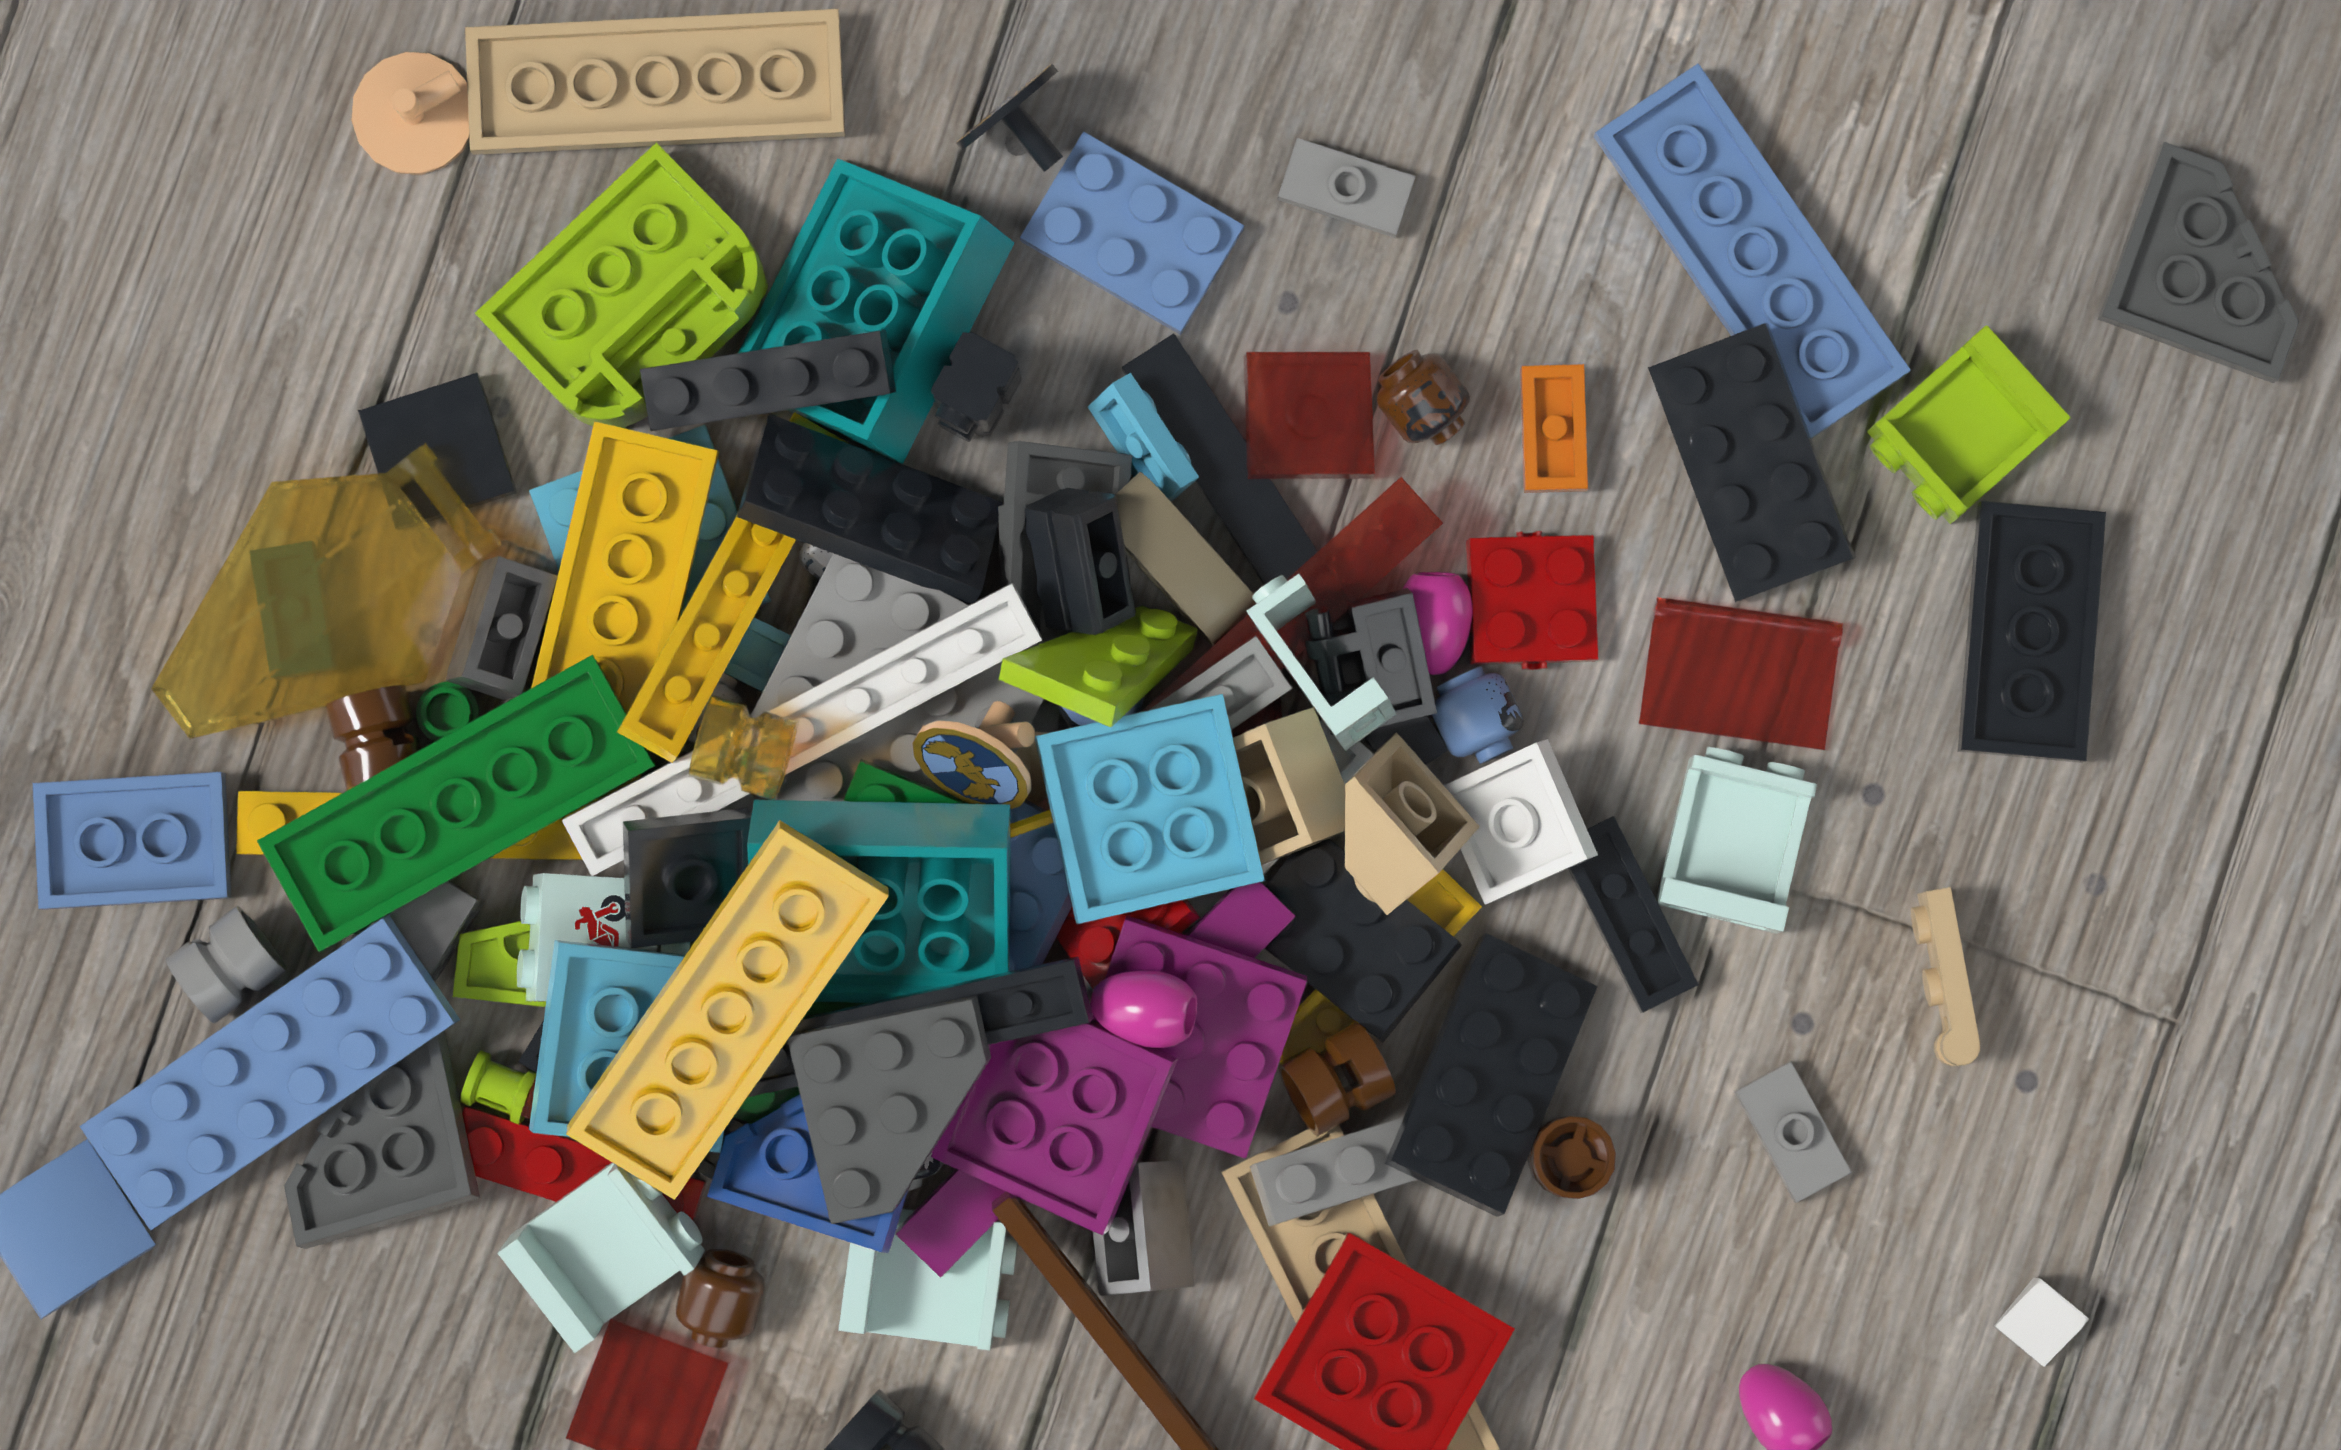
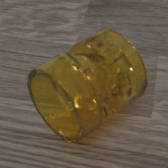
(721, 745)

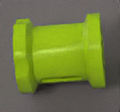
(497, 1086)

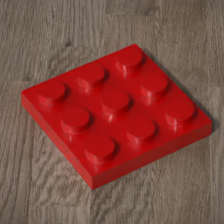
(1382, 1356)

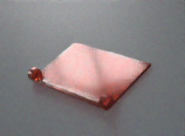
(1740, 673)

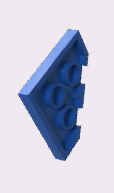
(775, 1173)

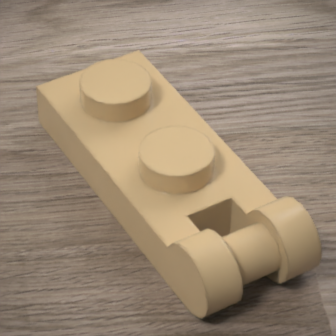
(1947, 979)

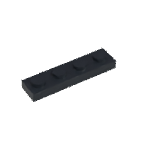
(768, 380)

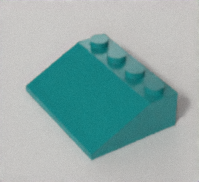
(886, 262)
(943, 880)

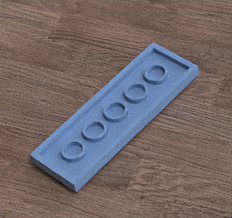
(1750, 245)
(270, 1072)

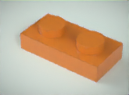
(1554, 428)

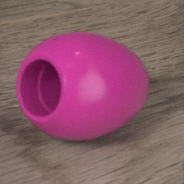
(1443, 616)
(1145, 1008)
(1783, 1409)

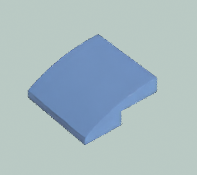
(67, 1229)

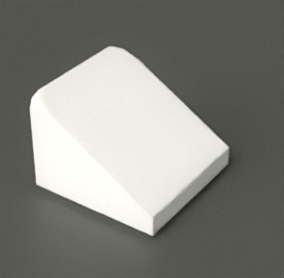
(2041, 1321)

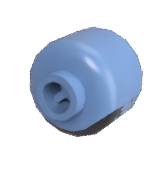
(1477, 715)

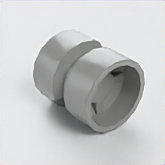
(232, 959)

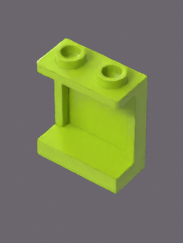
(1966, 426)

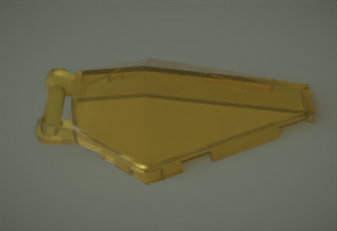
(322, 599)

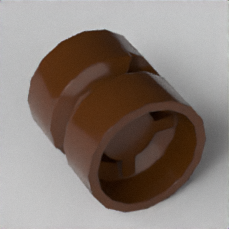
(372, 730)
(1317, 1089)
(1572, 1157)

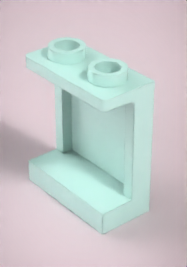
(1735, 840)

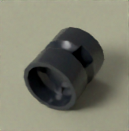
(881, 1423)

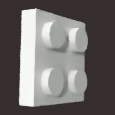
(1524, 820)

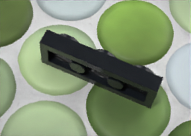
(1631, 920)

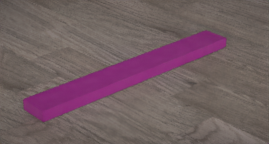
(962, 1204)

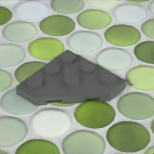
(2200, 271)
(884, 1096)
(385, 1153)

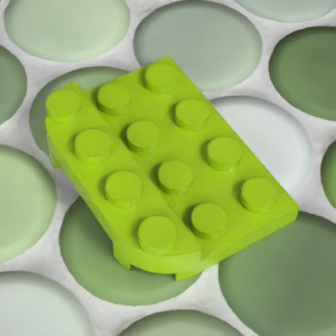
(629, 287)

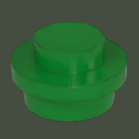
(445, 709)

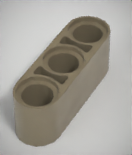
(1180, 561)

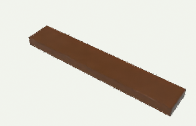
(1100, 1323)

